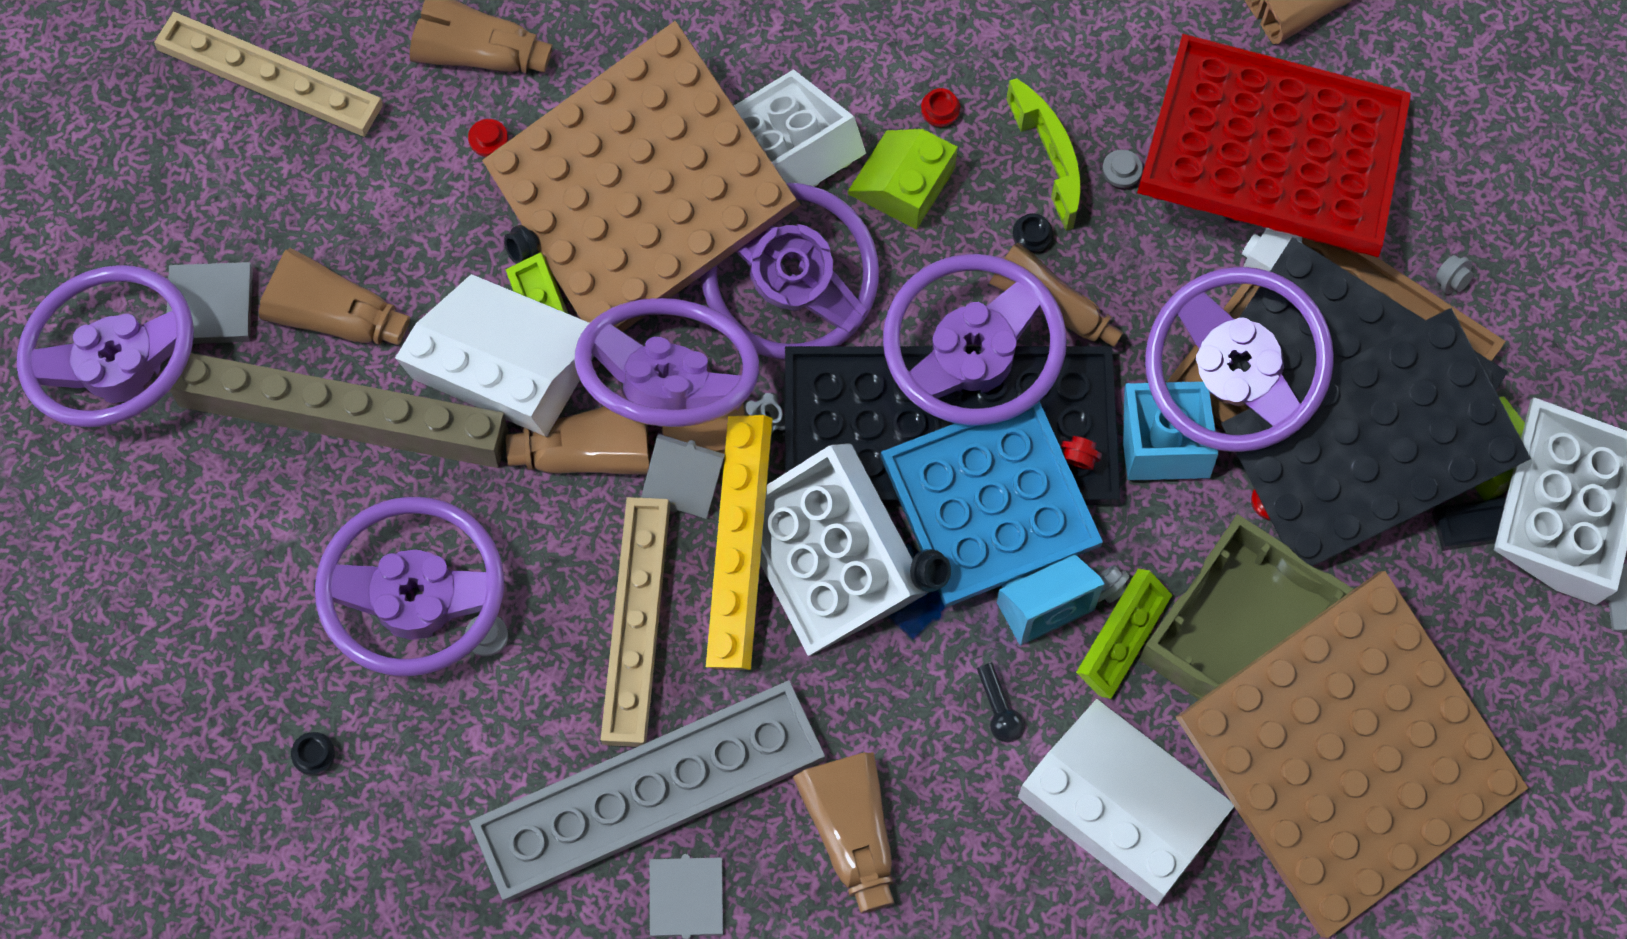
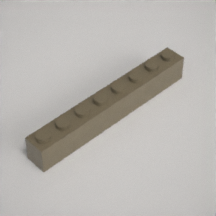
(342, 410)

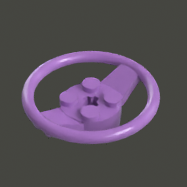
(817, 286)
(990, 327)
(1220, 340)
(109, 355)
(662, 379)
(383, 589)

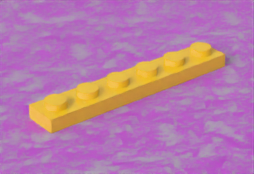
(739, 542)

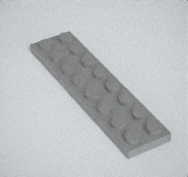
(646, 791)

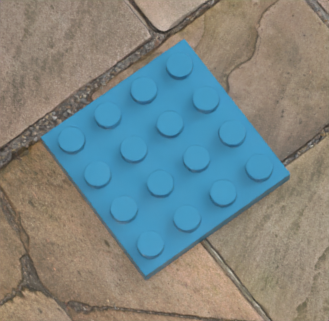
(991, 501)

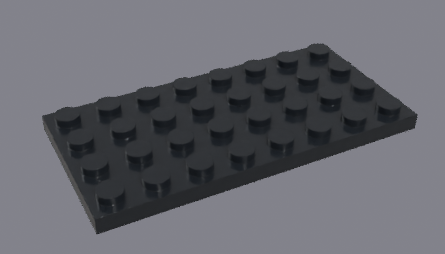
(852, 399)

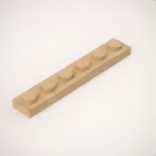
(269, 74)
(635, 622)

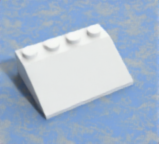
(801, 129)
(497, 353)
(1568, 503)
(833, 549)
(1125, 801)

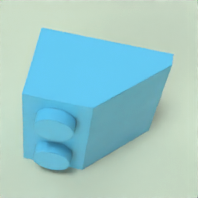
(1154, 446)
(1049, 598)

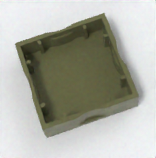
(1237, 609)

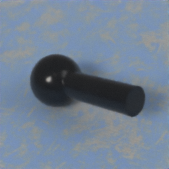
(1006, 723)

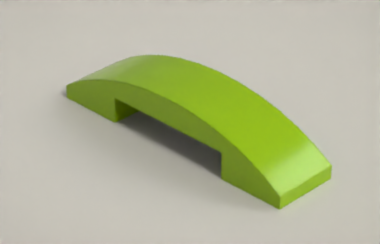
(1033, 112)

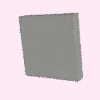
(217, 299)

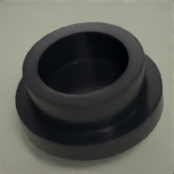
(1033, 232)
(521, 244)
(930, 570)
(312, 753)

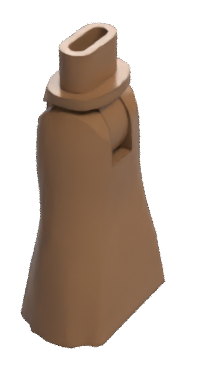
(1288, 17)
(466, 37)
(318, 300)
(1078, 311)
(584, 443)
(849, 816)

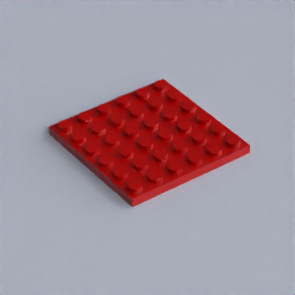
(1277, 145)

